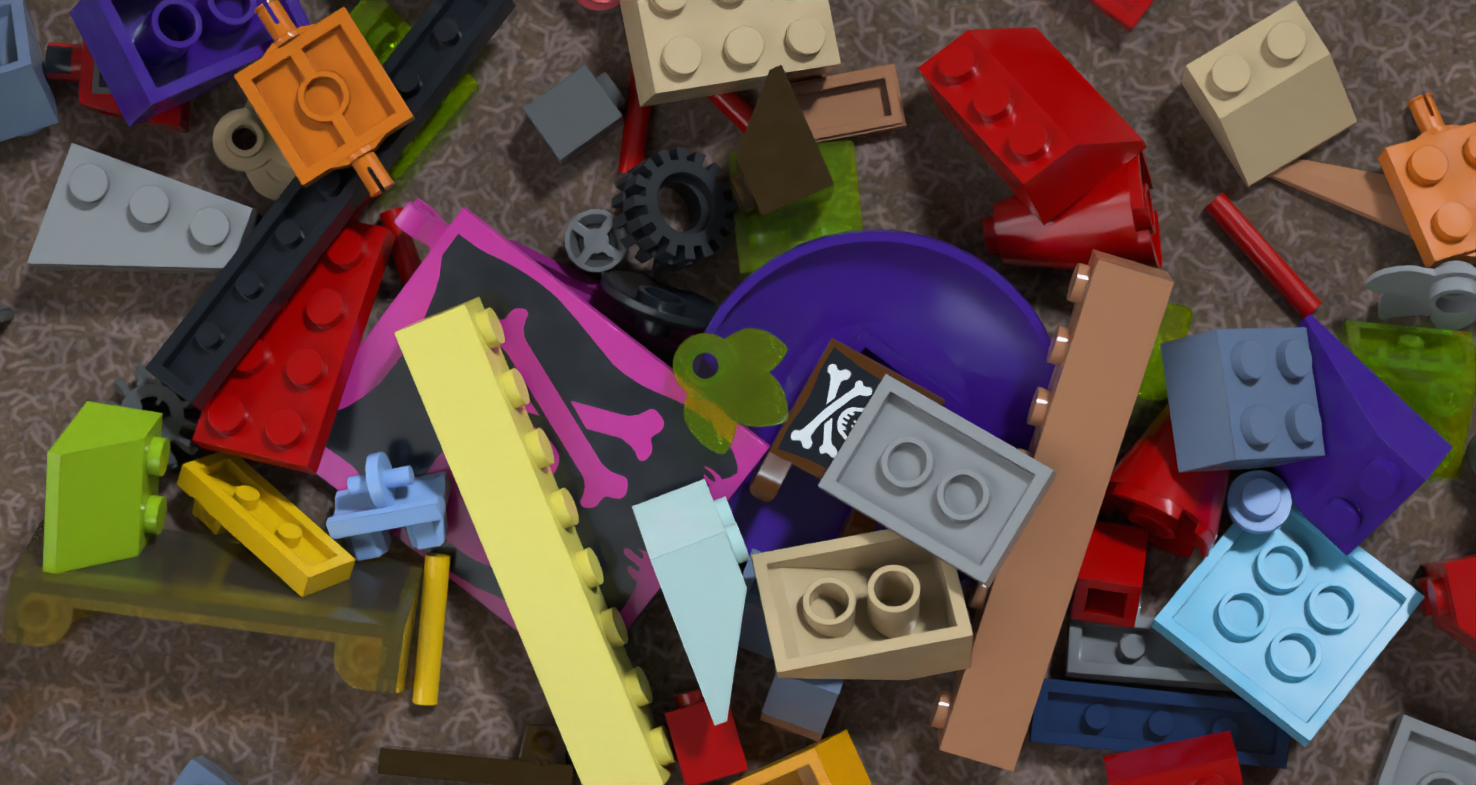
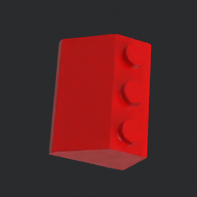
(1029, 115)

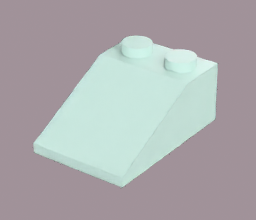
(696, 561)

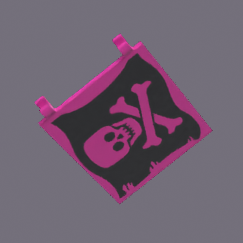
(590, 389)

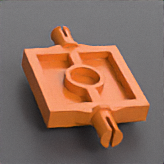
(324, 97)
(1436, 185)

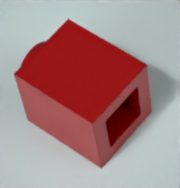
(1111, 575)
(701, 747)

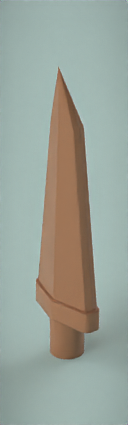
(1348, 188)

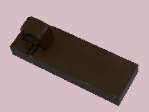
(540, 762)

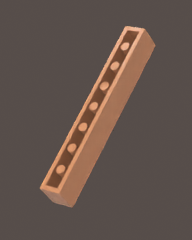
(1079, 437)

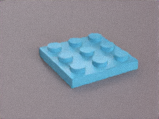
(1287, 620)

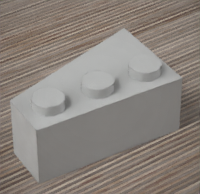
(136, 221)

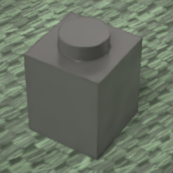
(577, 113)

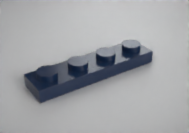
(1142, 718)

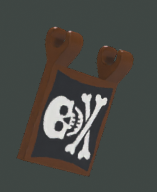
(822, 421)

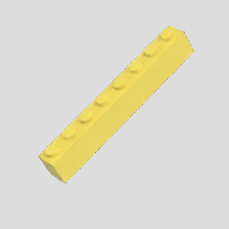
(535, 547)

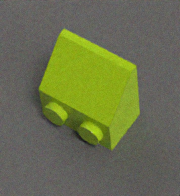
(104, 487)

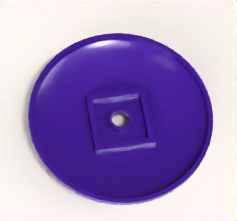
(909, 307)

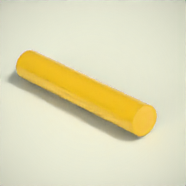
(431, 629)

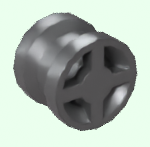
(594, 228)

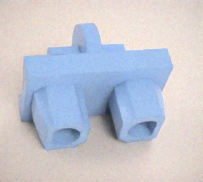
(386, 501)

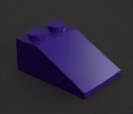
(172, 49)
(1372, 445)

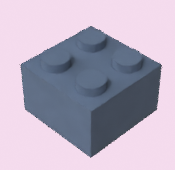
(1242, 399)

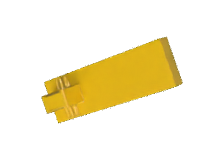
(240, 501)

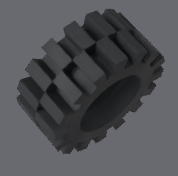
(703, 198)

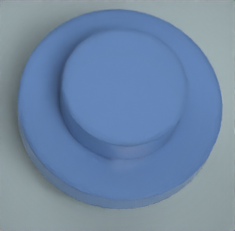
(1258, 502)

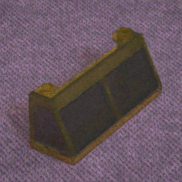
(227, 586)

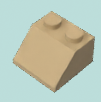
(1270, 94)

